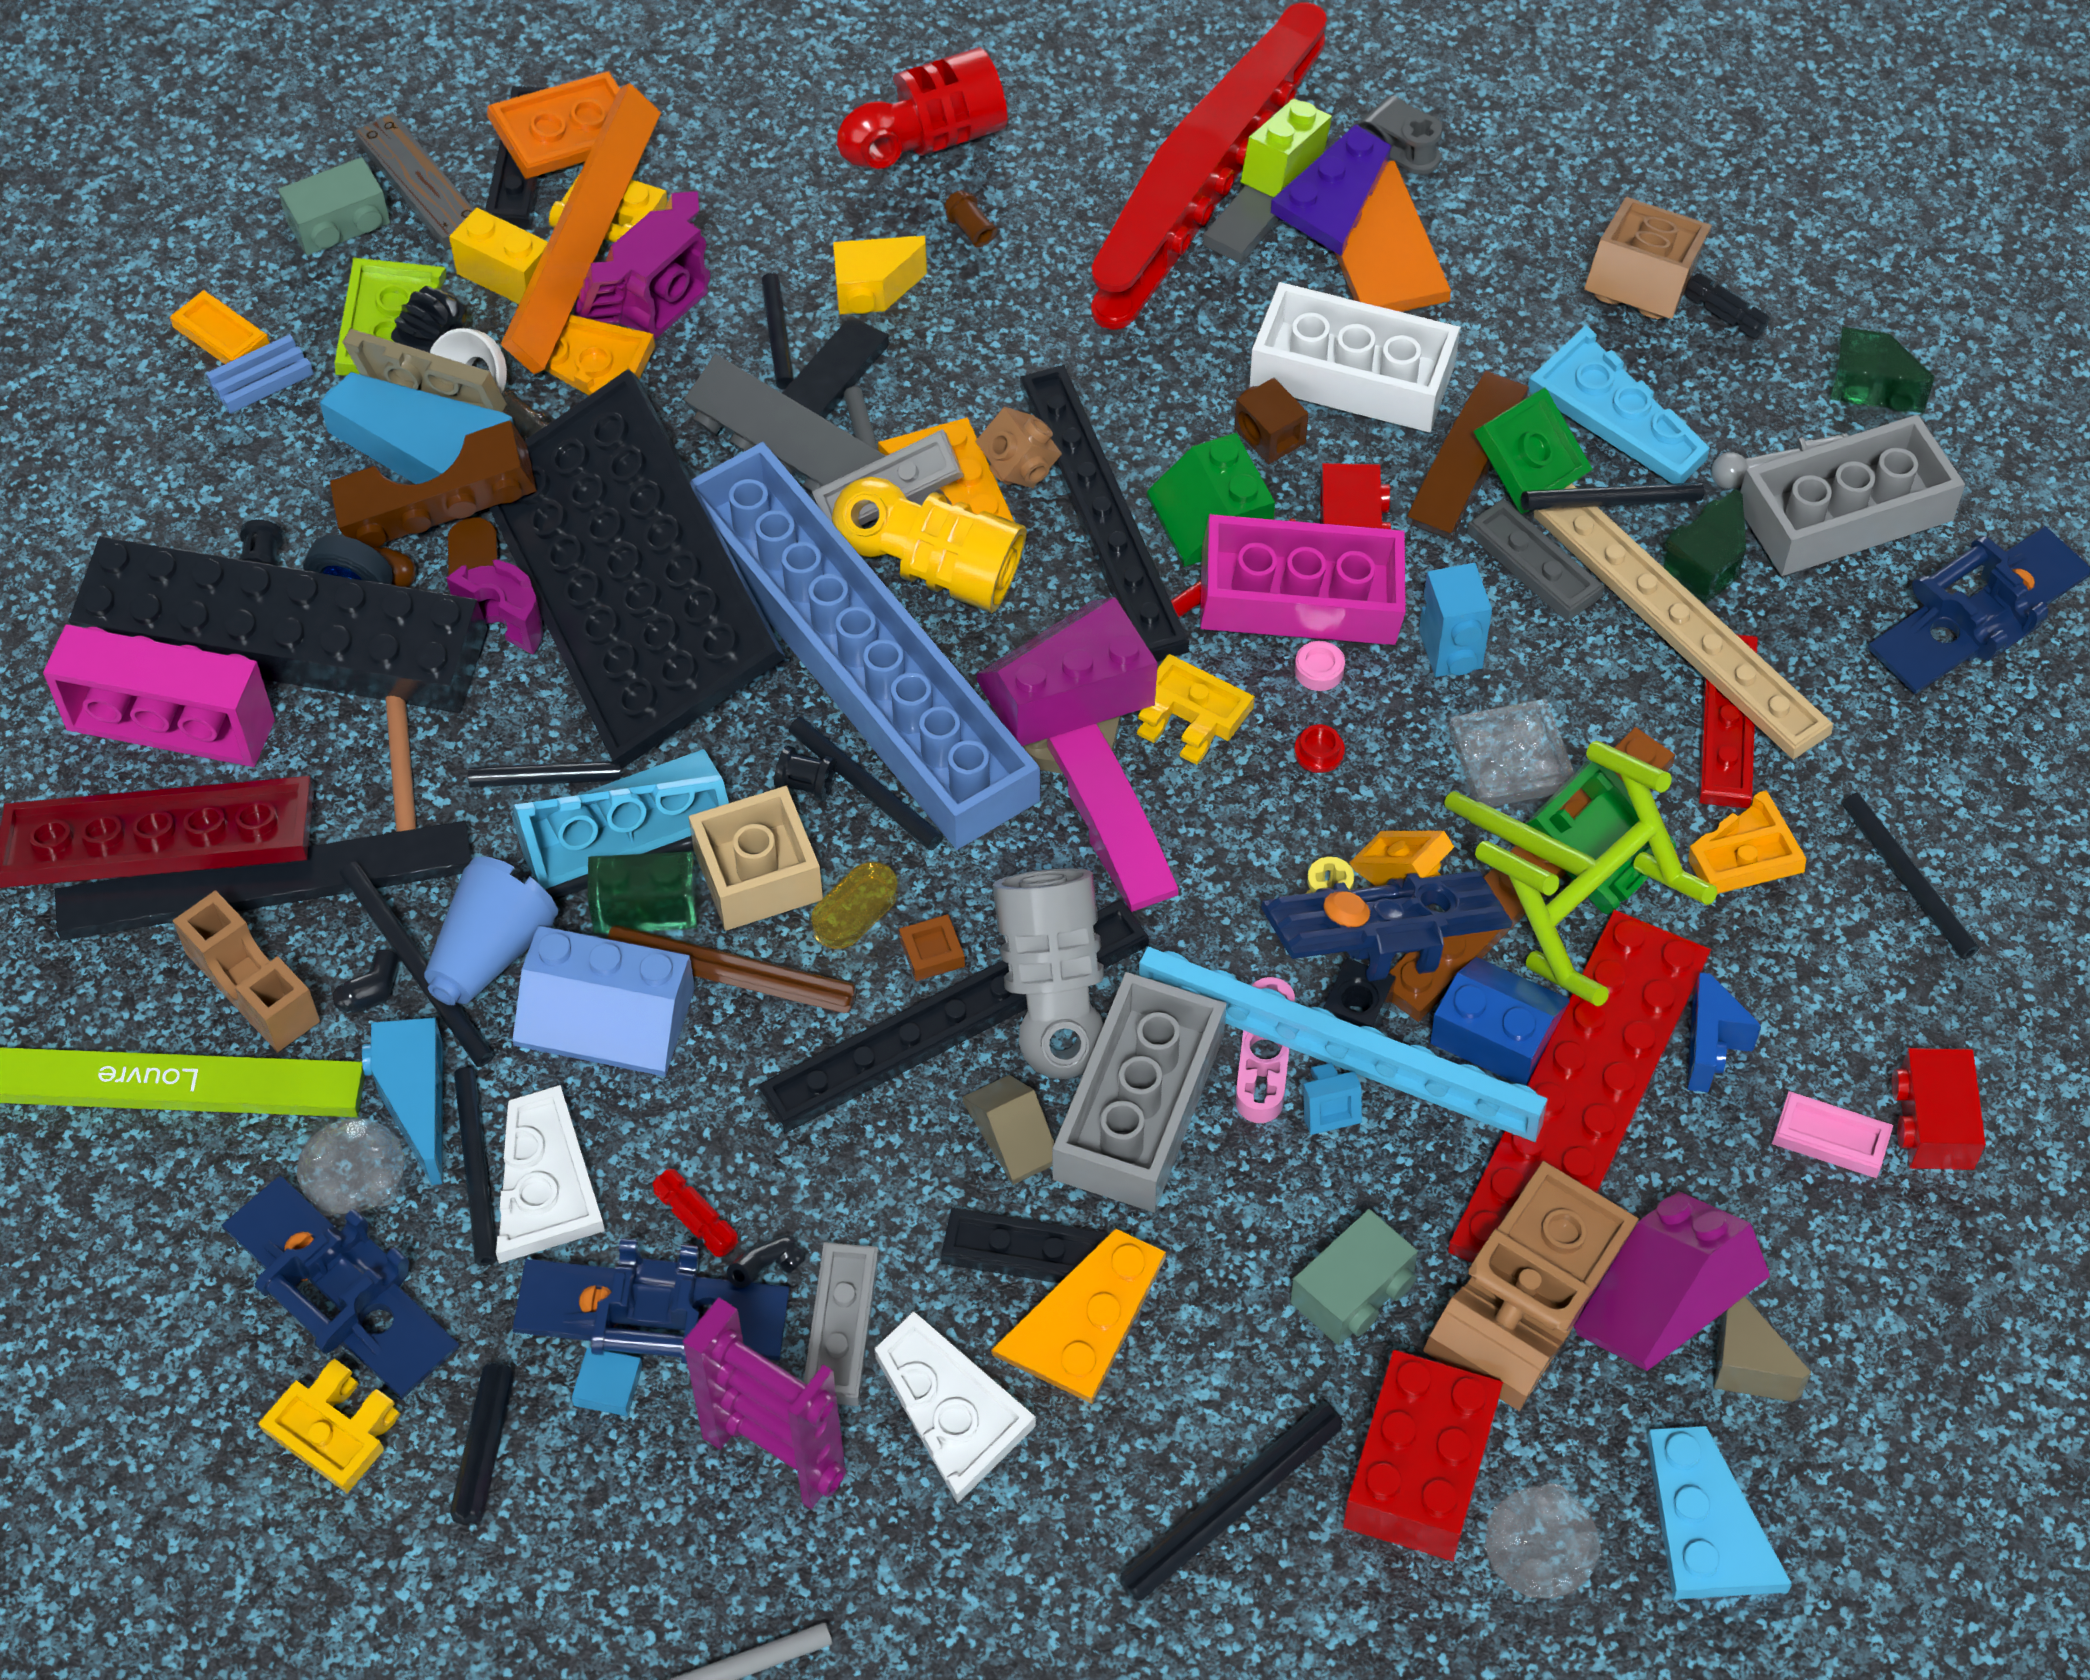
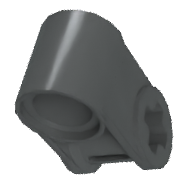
(1407, 133)

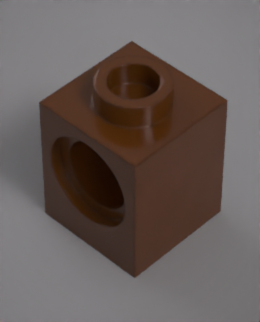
(1271, 420)

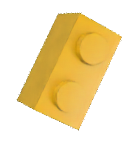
(496, 254)

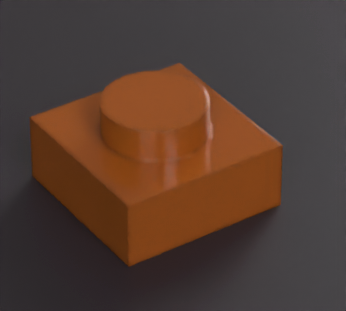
(931, 947)

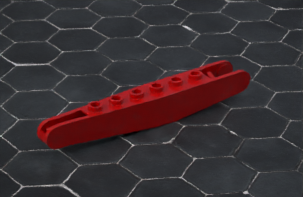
(1200, 166)

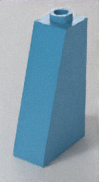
(403, 426)

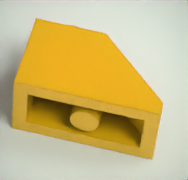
(877, 272)

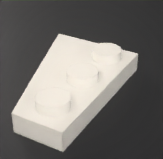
(545, 1179)
(952, 1404)

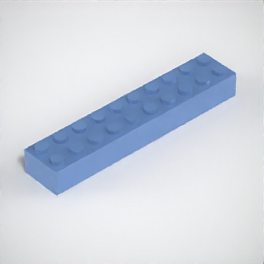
(868, 650)

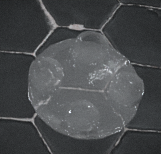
(351, 1167)
(1542, 1542)

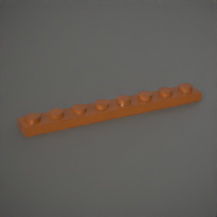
(1421, 992)

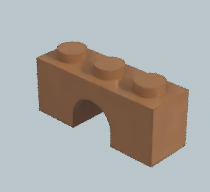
(259, 988)

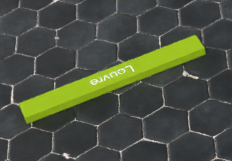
(181, 1082)

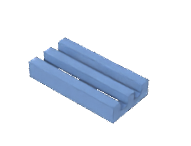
(257, 368)

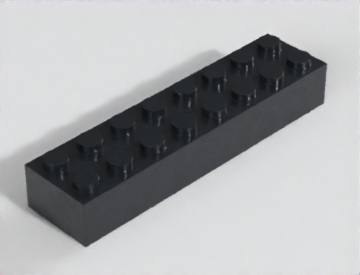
(289, 620)

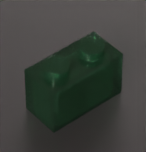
(643, 891)

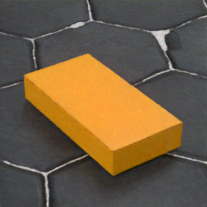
(217, 328)

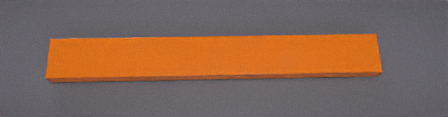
(580, 229)

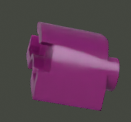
(503, 597)

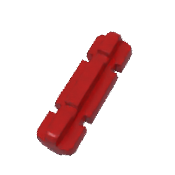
(695, 1212)

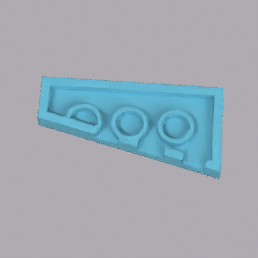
(1607, 401)

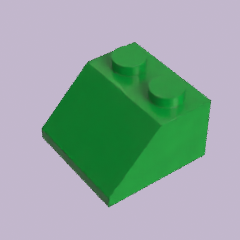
(1206, 481)

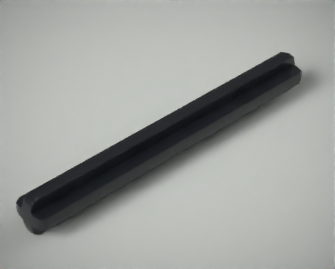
(1230, 1502)

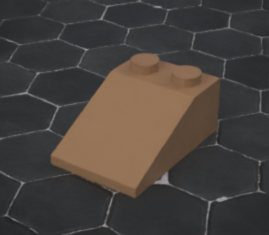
(1647, 258)

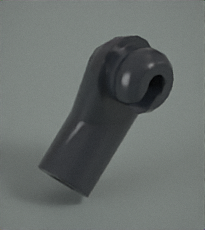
(371, 988)
(761, 1256)

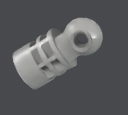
(1053, 962)

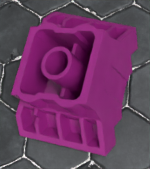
(650, 271)

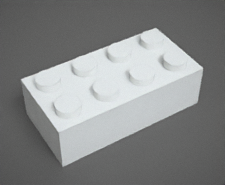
(1355, 356)

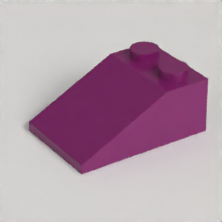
(1672, 1280)

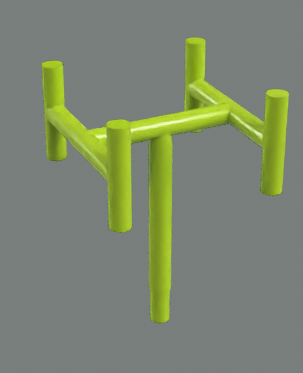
(1531, 879)

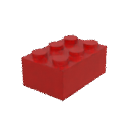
(1422, 1455)

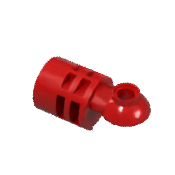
(936, 109)

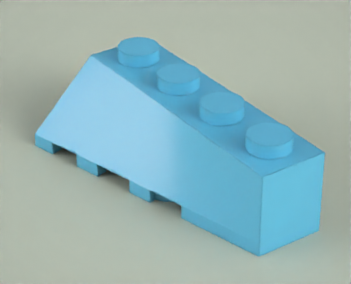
(616, 818)

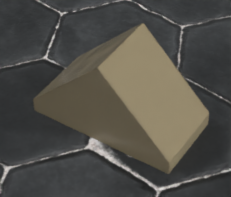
(1012, 1127)
(1755, 1358)

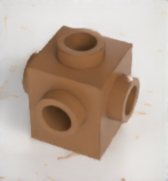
(1018, 448)

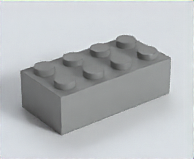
(1850, 494)
(1139, 1092)

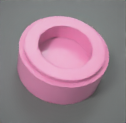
(1319, 665)

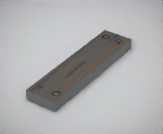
(414, 176)

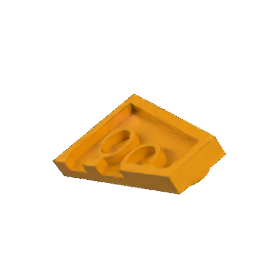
(1085, 1318)

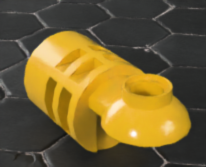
(935, 541)

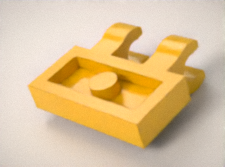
(1199, 698)
(325, 1437)

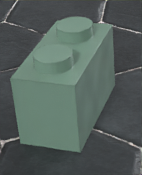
(334, 206)
(1355, 1278)

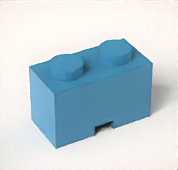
(1455, 620)

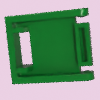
(1596, 828)

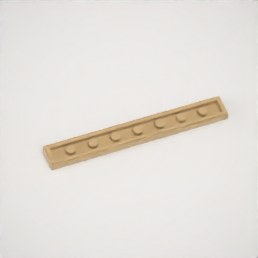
(1689, 627)

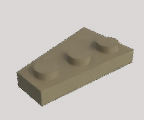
(422, 370)

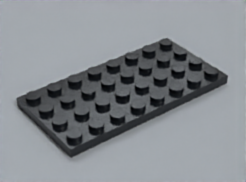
(633, 572)

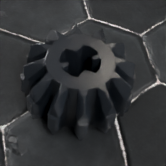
(427, 318)

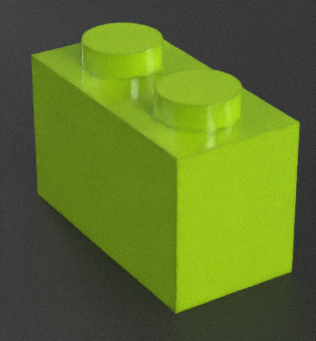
(1285, 146)

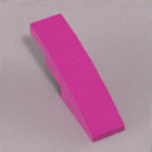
(1114, 817)

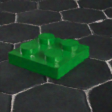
(1532, 447)

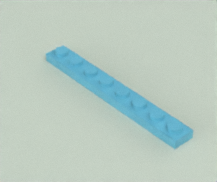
(1356, 1048)

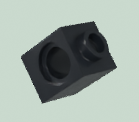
(1356, 990)

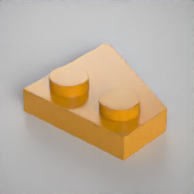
(1748, 849)

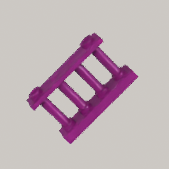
(752, 1397)

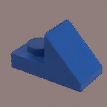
(1715, 1026)

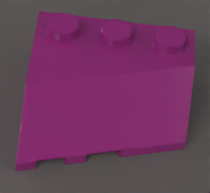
(1072, 675)

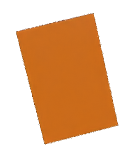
(554, 124)

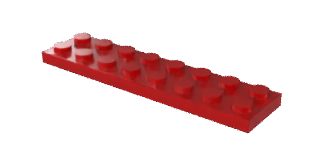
(1592, 1070)

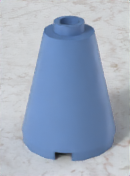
(485, 929)

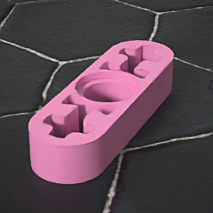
(1252, 1066)

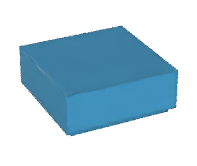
(607, 1382)

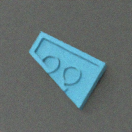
(1706, 1522)

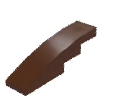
(1462, 460)

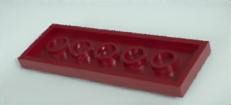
(155, 831)

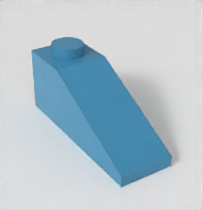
(409, 1080)

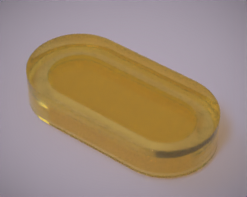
(854, 905)

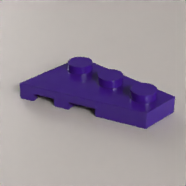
(1333, 189)

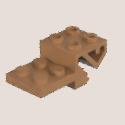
(1531, 1283)

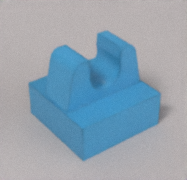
(1331, 1099)

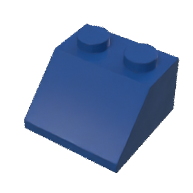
(1497, 1020)

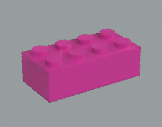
(1302, 579)
(160, 695)

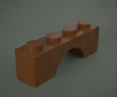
(487, 472)

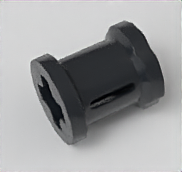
(265, 544)
(805, 773)

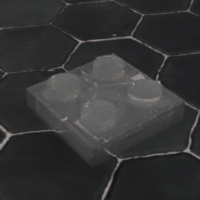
(1511, 753)

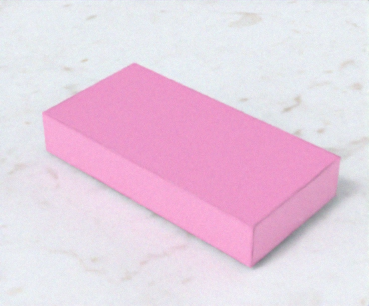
(1832, 1134)

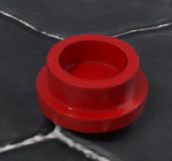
(1319, 749)

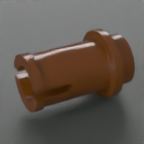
(964, 210)

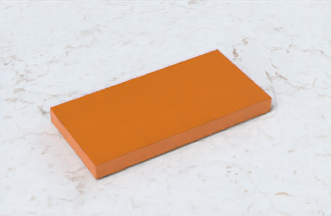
(1390, 254)

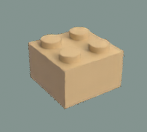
(756, 858)

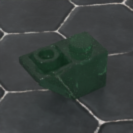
(1878, 372)
(1710, 549)

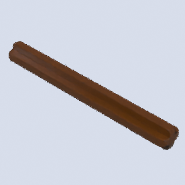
(749, 972)

